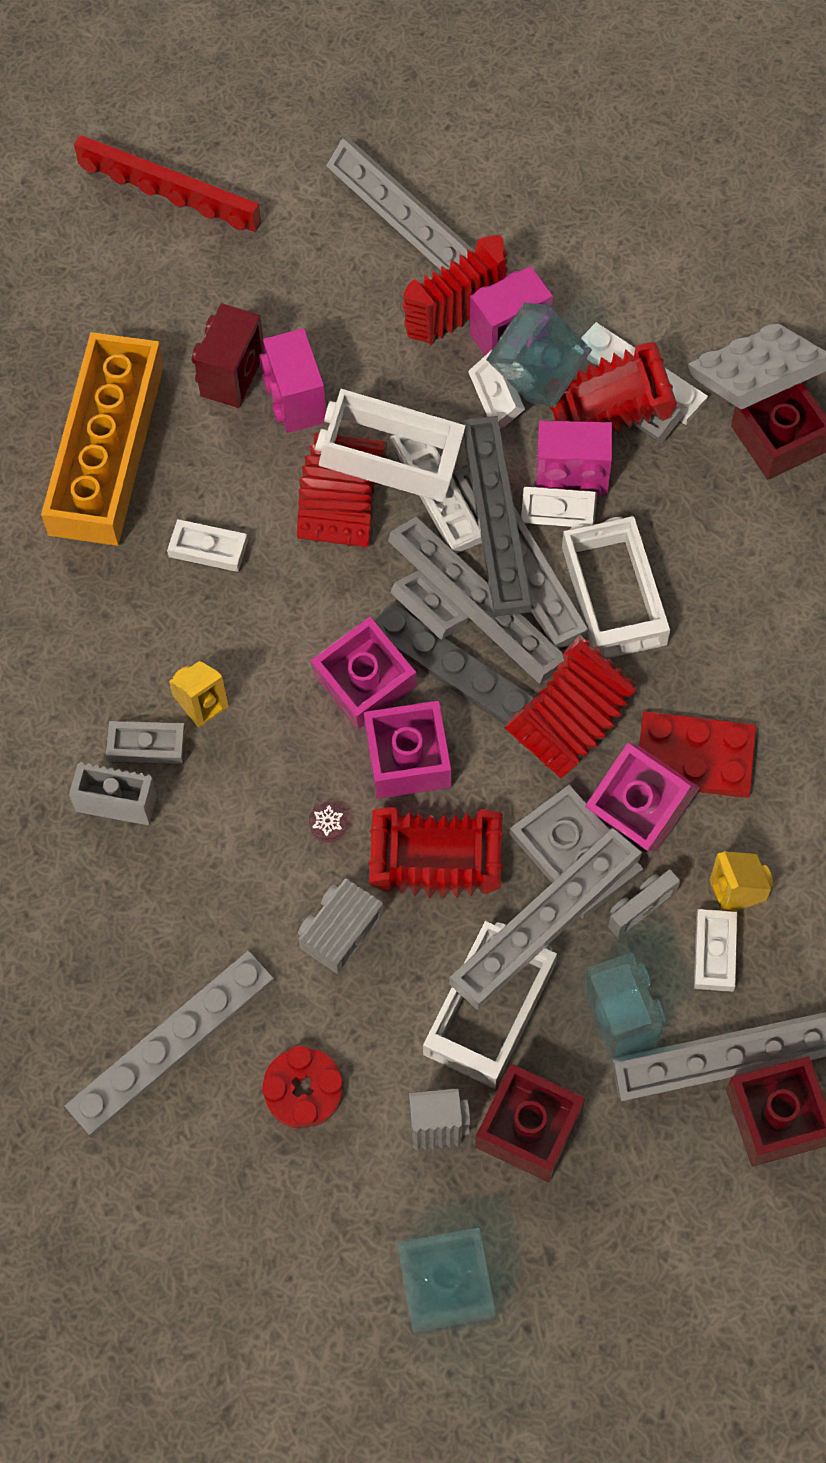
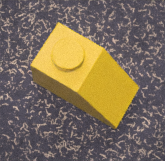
(199, 692)
(740, 880)

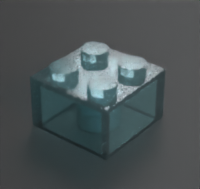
(539, 354)
(623, 1006)
(446, 1281)

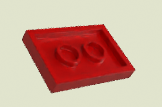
(704, 751)

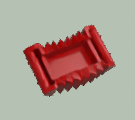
(446, 298)
(619, 390)
(336, 504)
(572, 708)
(436, 853)

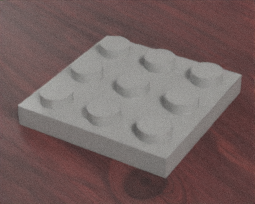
(759, 365)

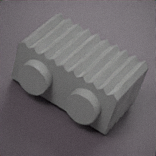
(113, 794)
(340, 925)
(438, 1118)

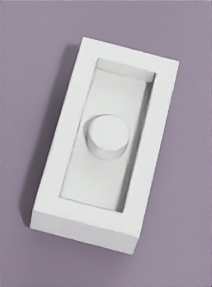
(495, 392)
(558, 507)
(207, 545)
(715, 950)

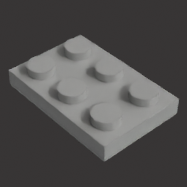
(560, 834)

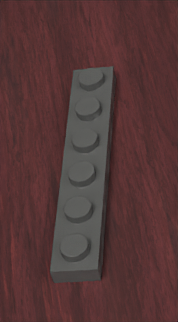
(496, 517)
(452, 665)

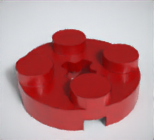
(302, 1110)

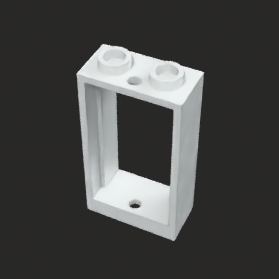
(396, 421)
(627, 638)
(466, 1060)

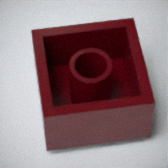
(228, 355)
(782, 430)
(779, 1110)
(529, 1122)

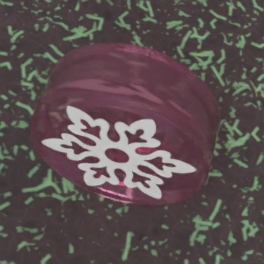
(328, 822)

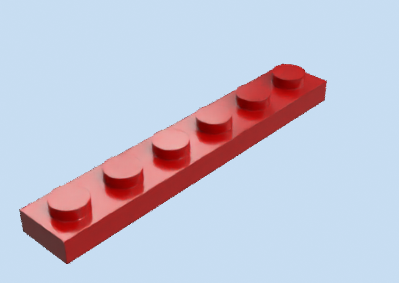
(159, 180)

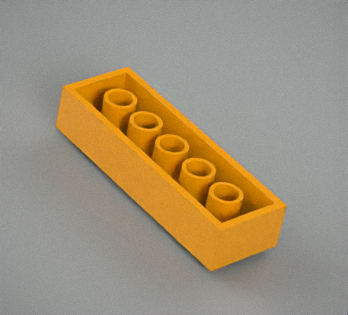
(103, 439)

